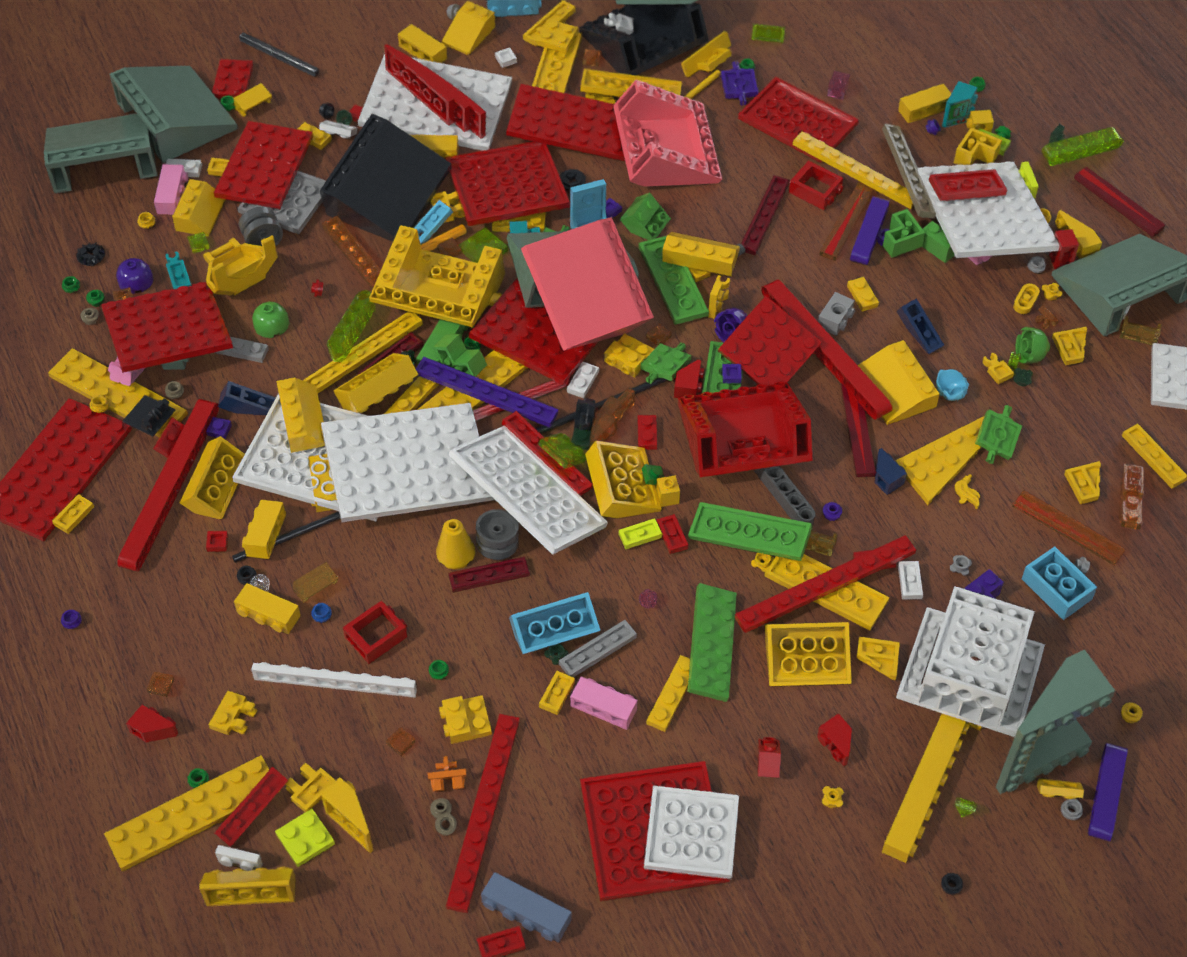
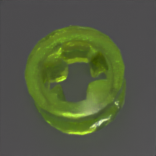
(1014, 359)

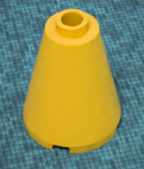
(454, 545)

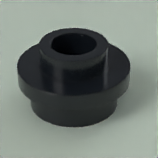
(327, 110)
(243, 571)
(954, 878)

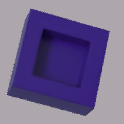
(612, 208)
(731, 373)
(218, 427)

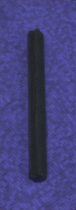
(279, 54)

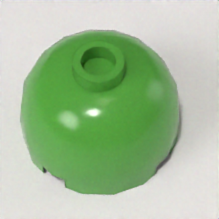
(270, 319)
(1032, 345)

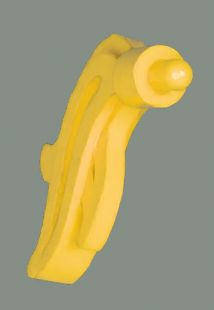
(966, 493)

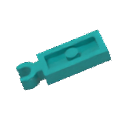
(177, 271)

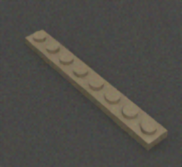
(909, 171)

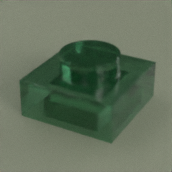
(1057, 134)
(581, 438)

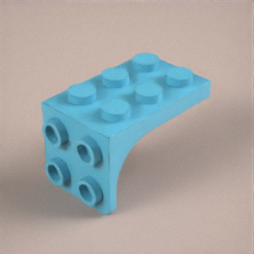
(514, 7)
(587, 203)

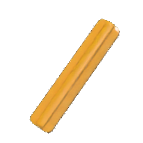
(453, 233)

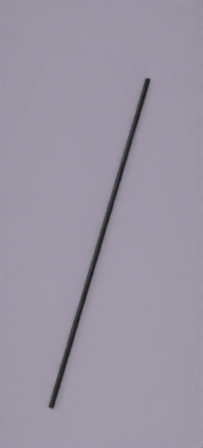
(542, 429)

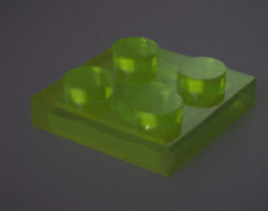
(474, 245)
(562, 450)

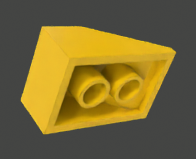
(469, 28)
(344, 808)

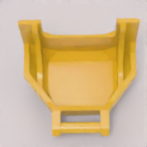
(240, 266)

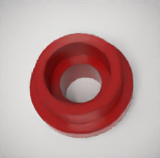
(317, 288)

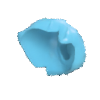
(951, 384)

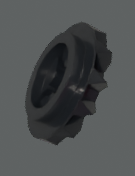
(570, 175)
(89, 259)

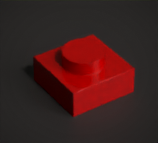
(216, 541)

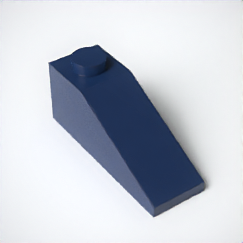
(920, 326)
(244, 400)

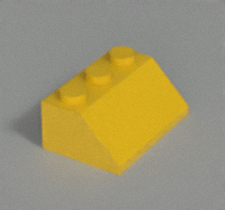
(197, 209)

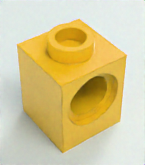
(980, 119)
(668, 491)

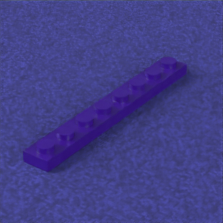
(486, 392)

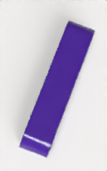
(869, 230)
(1107, 792)

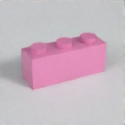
(170, 188)
(604, 702)

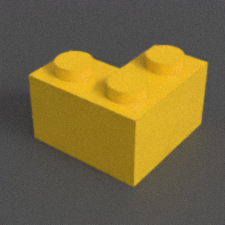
(977, 146)

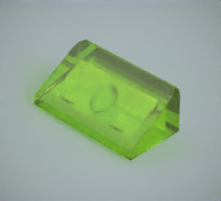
(768, 33)

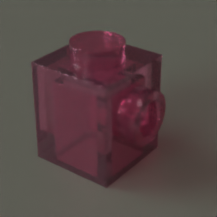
(838, 85)

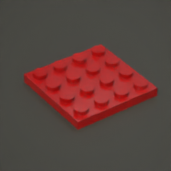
(769, 344)

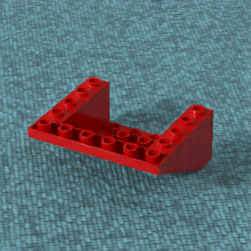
(746, 429)

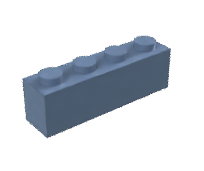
(526, 907)

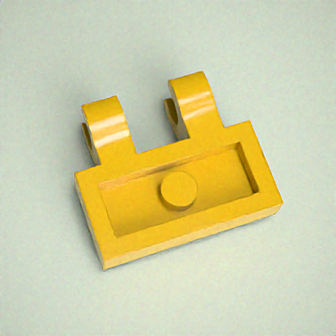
(449, 199)
(717, 296)
(227, 714)
(310, 792)

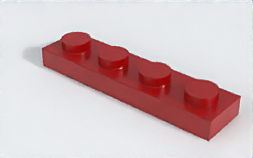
(251, 806)

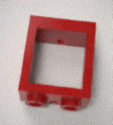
(799, 189)
(372, 652)

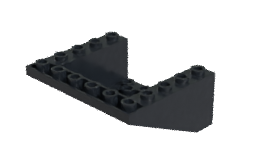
(657, 35)
(383, 180)

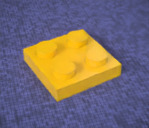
(557, 36)

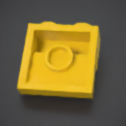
(627, 355)
(465, 718)

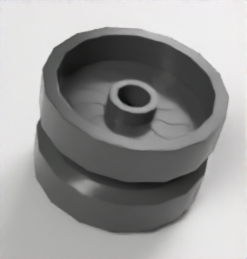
(260, 224)
(497, 534)

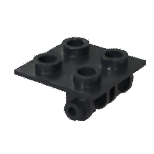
(149, 415)

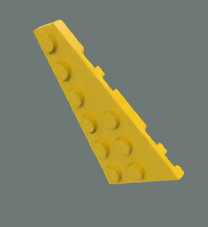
(941, 460)

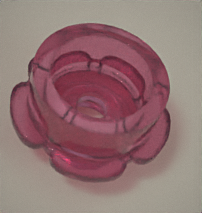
(644, 598)

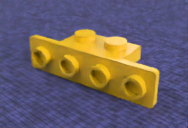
(708, 56)

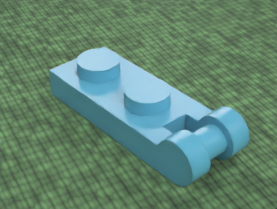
(432, 221)

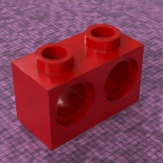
(1067, 248)

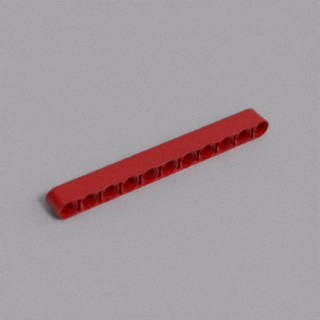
(831, 353)
(167, 486)

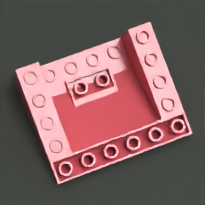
(665, 138)
(587, 284)

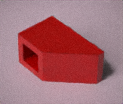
(688, 380)
(150, 725)
(836, 736)
(769, 757)

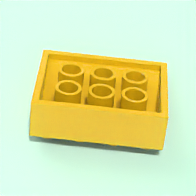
(901, 381)
(620, 480)
(808, 654)

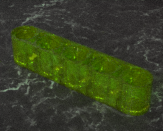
(1082, 146)
(350, 326)

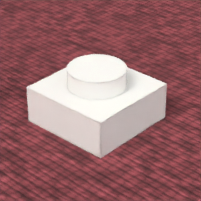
(506, 57)

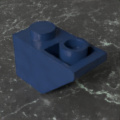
(888, 474)

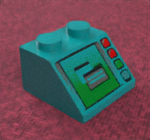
(960, 104)

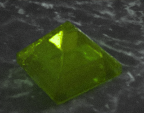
(965, 806)

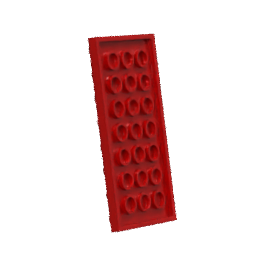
(566, 122)
(58, 467)

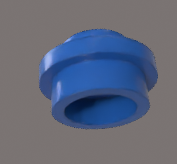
(321, 612)

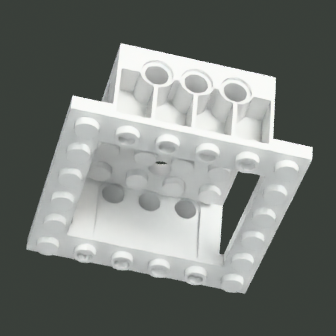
(968, 687)

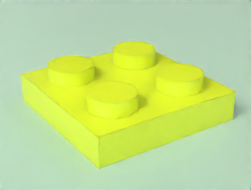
(305, 837)

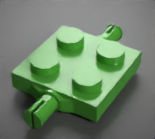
(665, 362)
(998, 434)

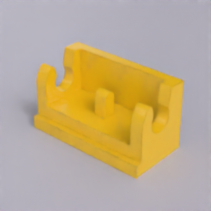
(251, 98)

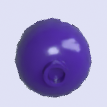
(134, 274)
(728, 321)

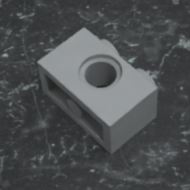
(836, 313)

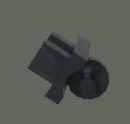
(585, 414)

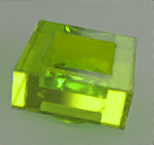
(198, 242)

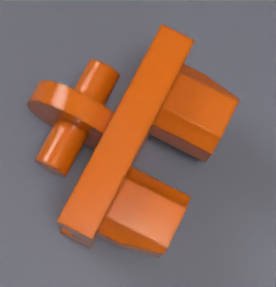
(457, 776)

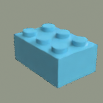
(1059, 583)

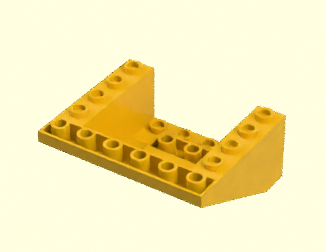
(437, 282)

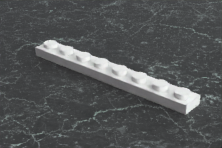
(336, 680)

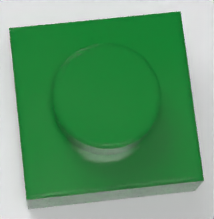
(651, 473)

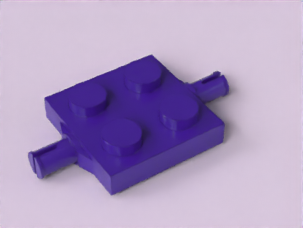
(739, 83)

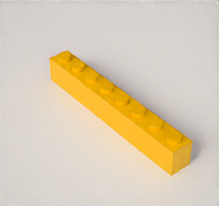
(924, 788)

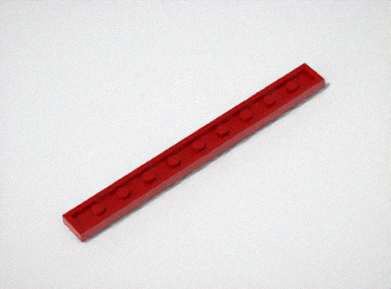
(825, 584)
(482, 814)

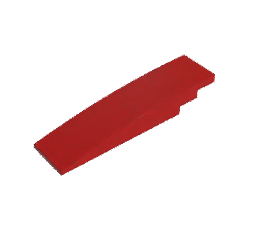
(436, 92)

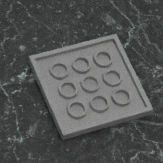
(299, 203)

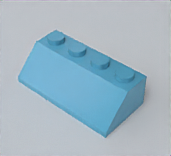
(554, 623)

